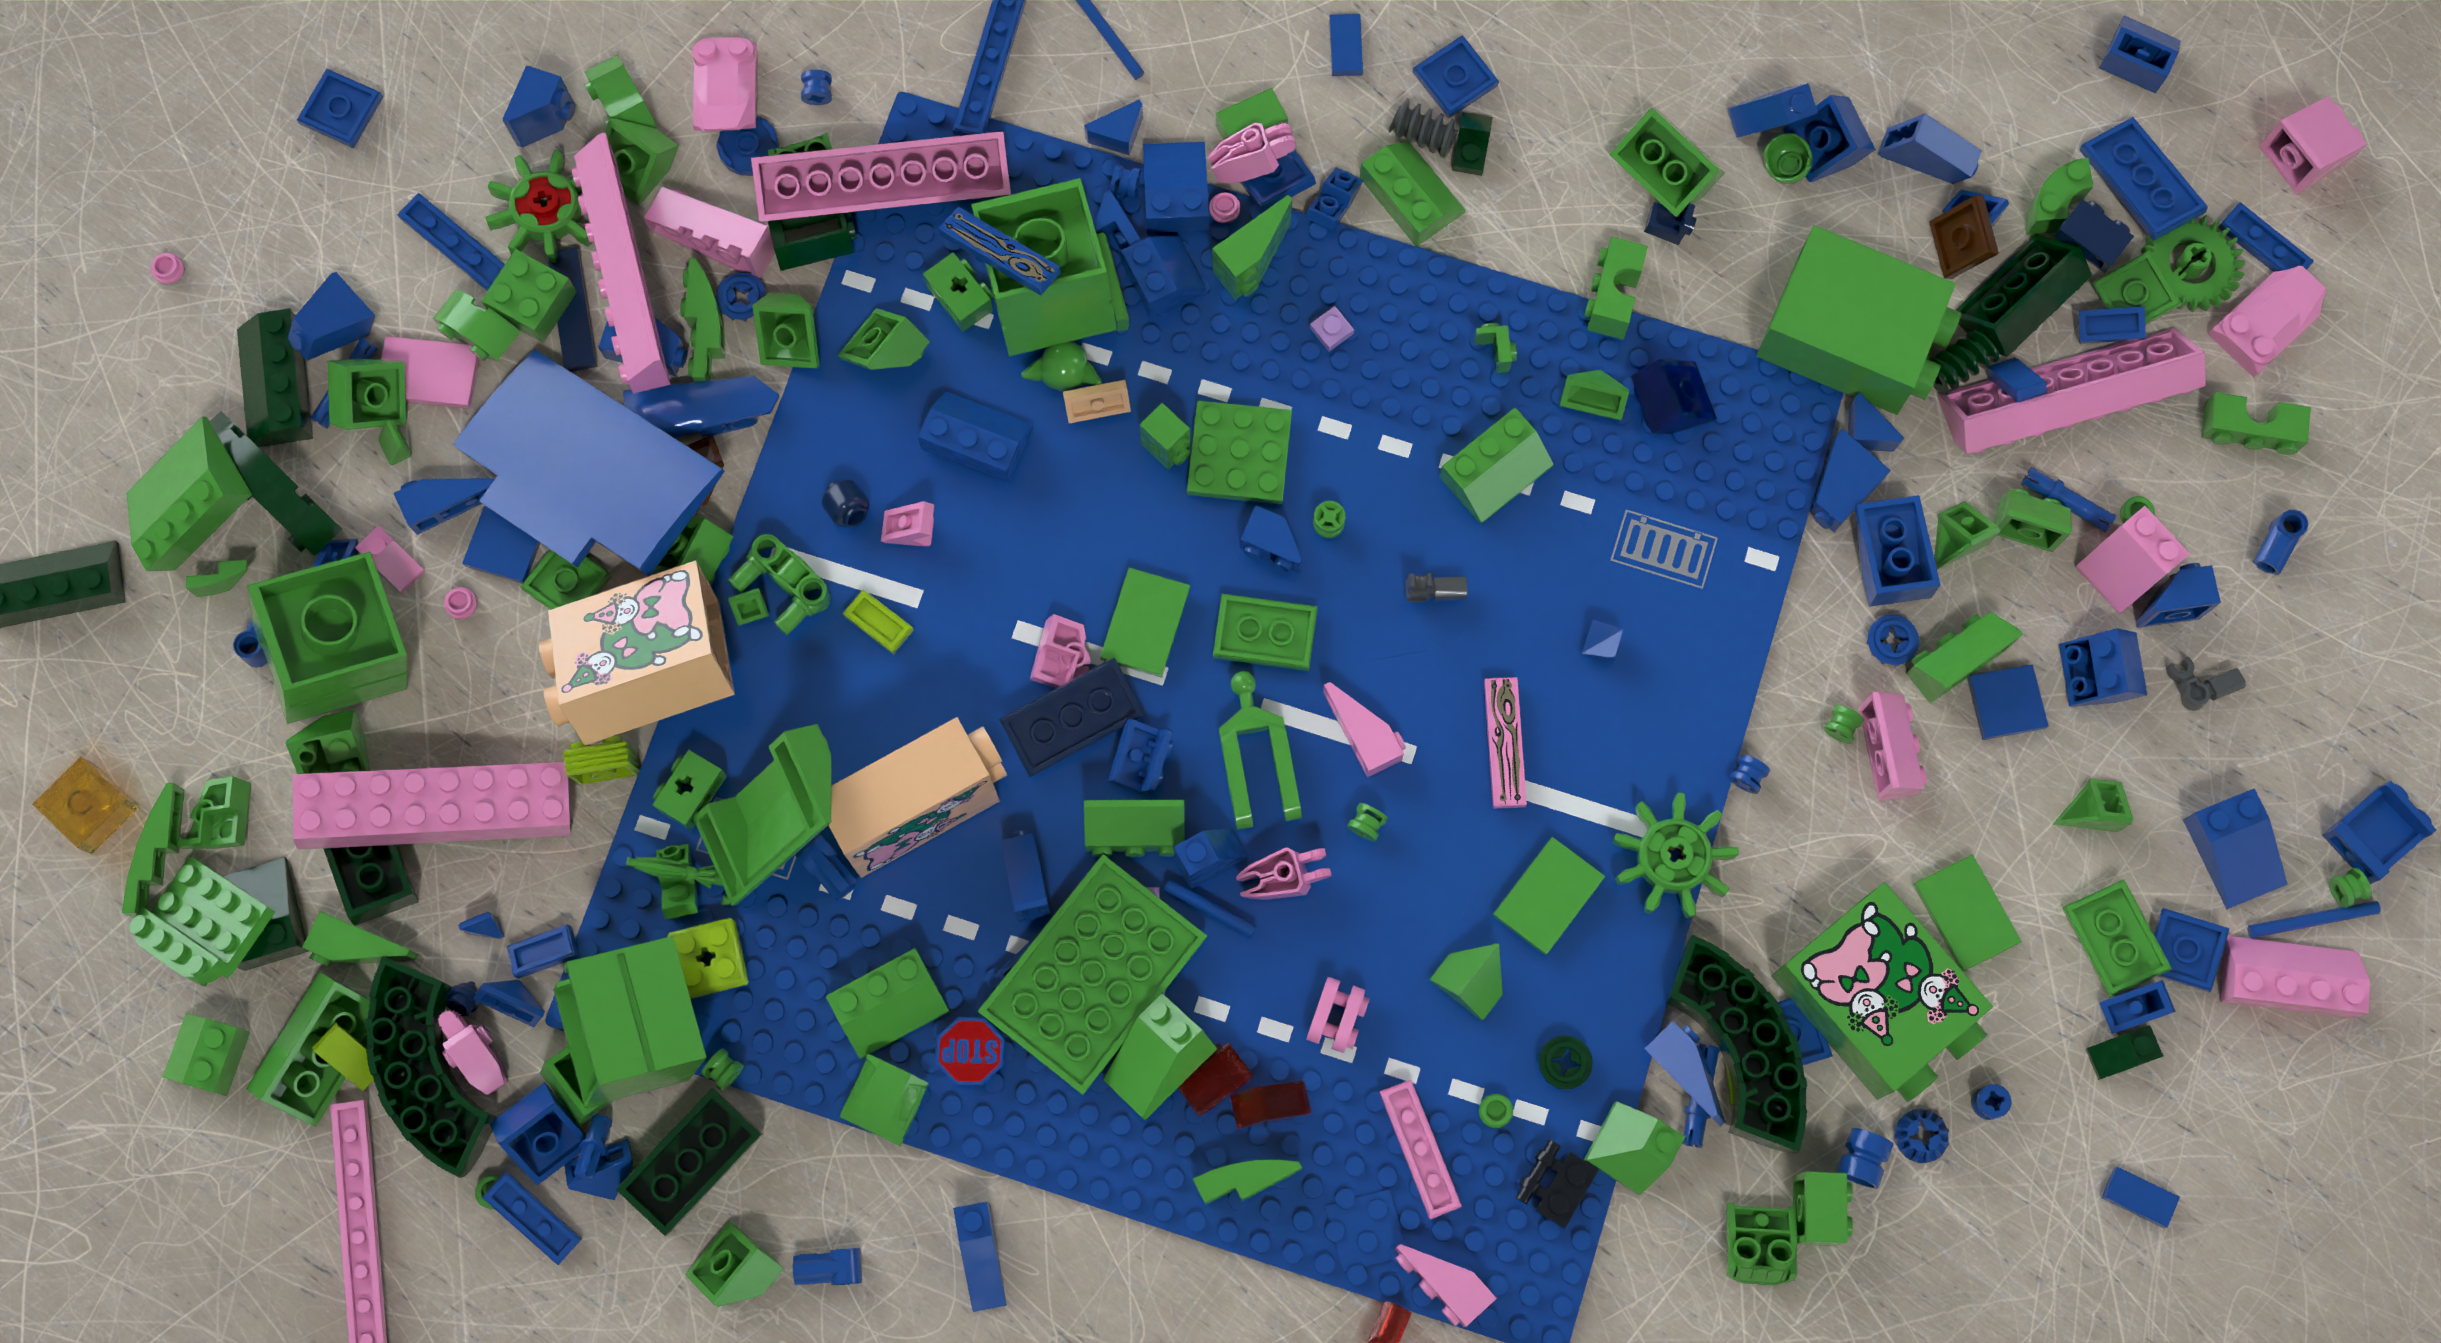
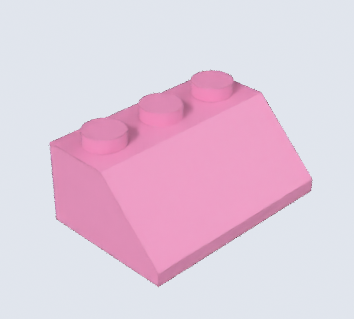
(1892, 746)

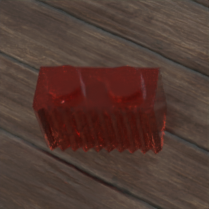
(1215, 1080)

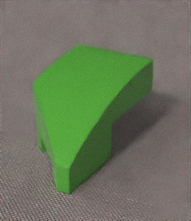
(229, 575)

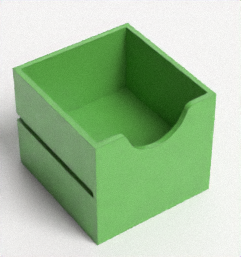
(1061, 229)
(328, 637)
(629, 1021)

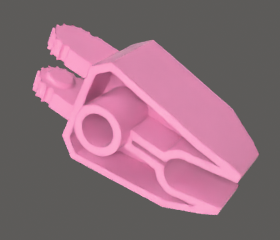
(1251, 152)
(1283, 874)
(472, 1052)

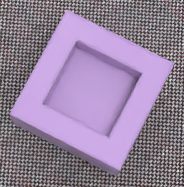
(1331, 328)

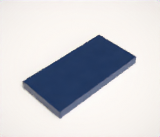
(1071, 717)

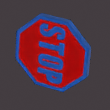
(970, 1051)

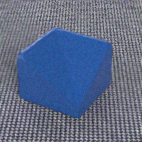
(1602, 641)

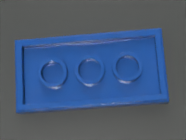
(2143, 178)

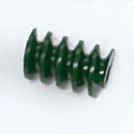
(1963, 359)

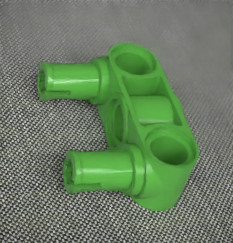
(790, 574)

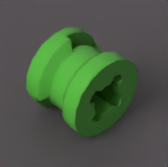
(1331, 513)
(1843, 724)
(1367, 822)
(2350, 887)
(722, 1069)

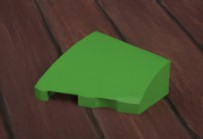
(219, 815)

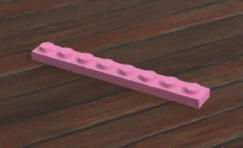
(358, 1222)

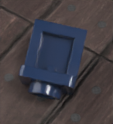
(1667, 226)

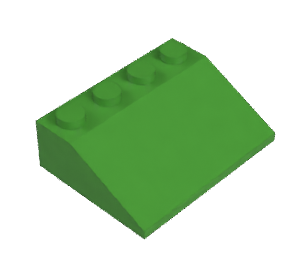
(184, 499)

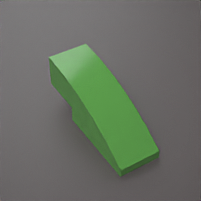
(1244, 1177)

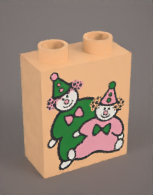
(636, 654)
(914, 795)

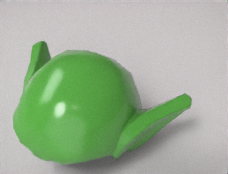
(1063, 368)

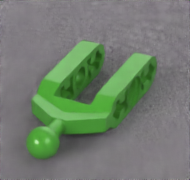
(1251, 720)

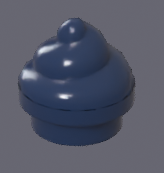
(461, 998)

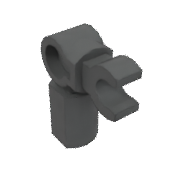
(1445, 588)
(2195, 693)

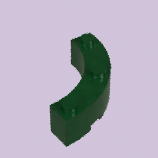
(275, 490)

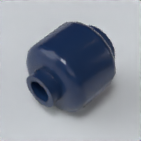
(845, 503)

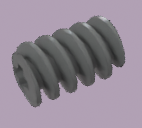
(1424, 127)

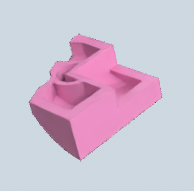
(1060, 652)

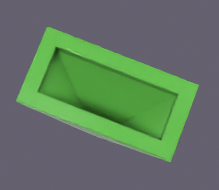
(1595, 394)

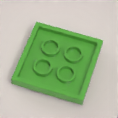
(1239, 452)

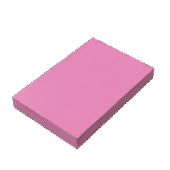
(435, 370)

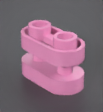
(1354, 1004)

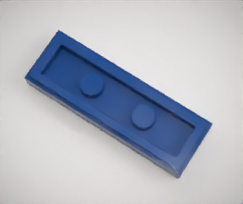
(2263, 240)
(532, 1218)

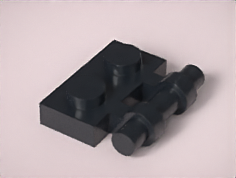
(1566, 1188)

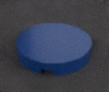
(741, 145)

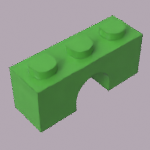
(1620, 266)
(2228, 423)

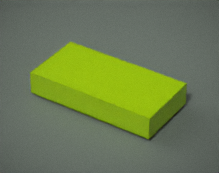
(878, 621)
(345, 1055)

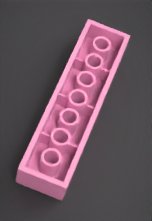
(430, 805)

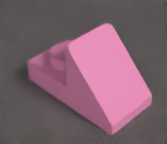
(909, 525)
(390, 559)

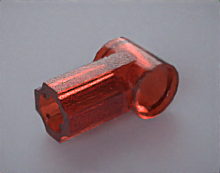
(1389, 1324)

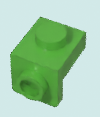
(1504, 350)

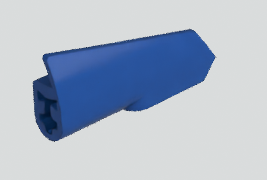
(704, 406)

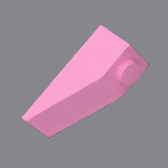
(1366, 733)

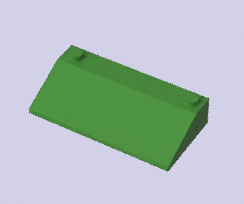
(771, 815)

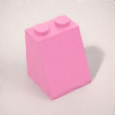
(2312, 144)
(2132, 560)

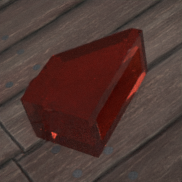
(1270, 1104)

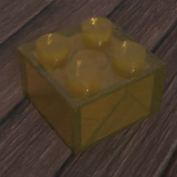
(86, 805)

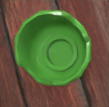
(1788, 158)

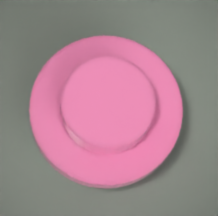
(1224, 208)
(167, 268)
(460, 603)

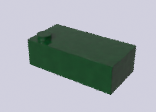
(370, 880)
(689, 1162)

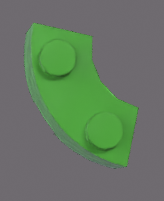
(617, 93)
(2061, 189)
(480, 328)

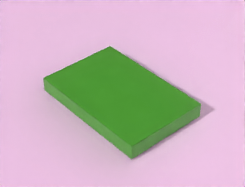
(1145, 622)
(1265, 632)
(1548, 896)
(1967, 913)
(2116, 938)

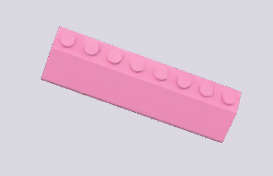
(880, 176)
(620, 266)
(2077, 391)

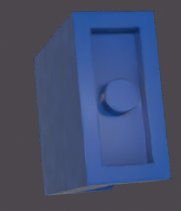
(2379, 831)

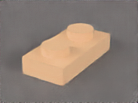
(1096, 401)

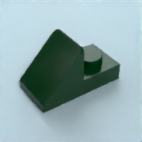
(1472, 143)
(2124, 1052)

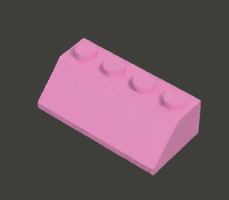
(2294, 977)

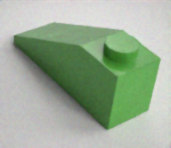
(347, 944)

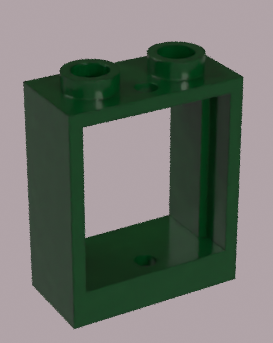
(812, 248)

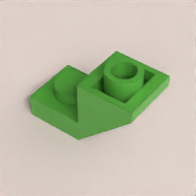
(681, 894)

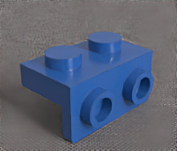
(1140, 757)

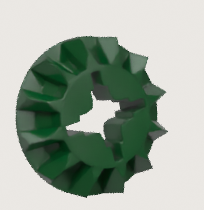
(1579, 1056)

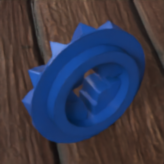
(727, 297)
(1901, 629)
(1914, 1149)

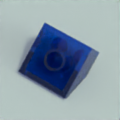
(1672, 396)

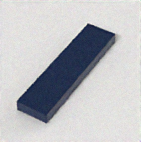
(575, 322)

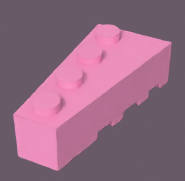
(711, 231)

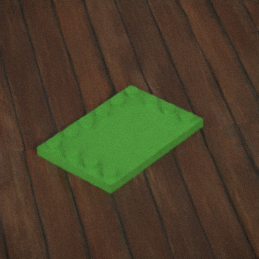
(1092, 974)

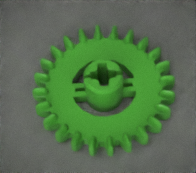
(2215, 247)

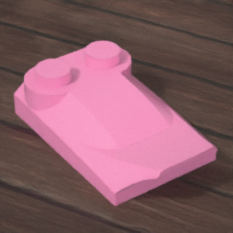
(724, 84)
(2270, 318)

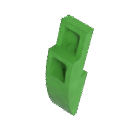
(705, 319)

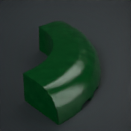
(1753, 1040)
(413, 1073)

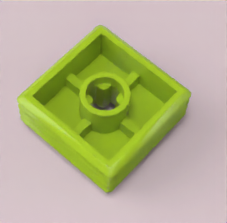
(601, 762)
(725, 970)

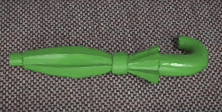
(670, 869)

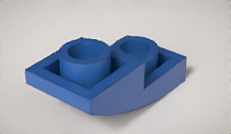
(1335, 198)

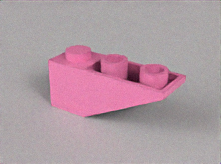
(1454, 1286)

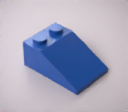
(1176, 187)
(1895, 551)
(2238, 848)

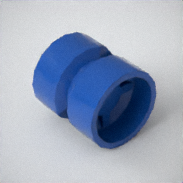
(1865, 1157)

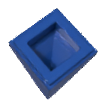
(483, 925)

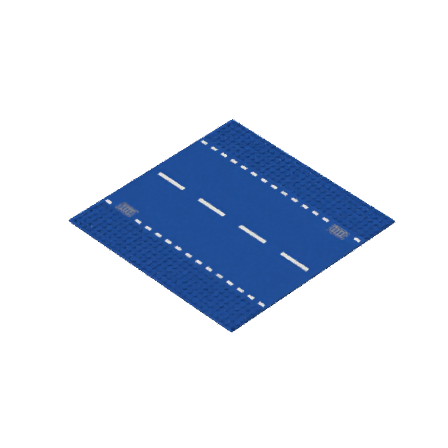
(1629, 527)

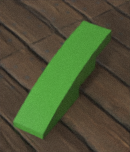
(156, 840)

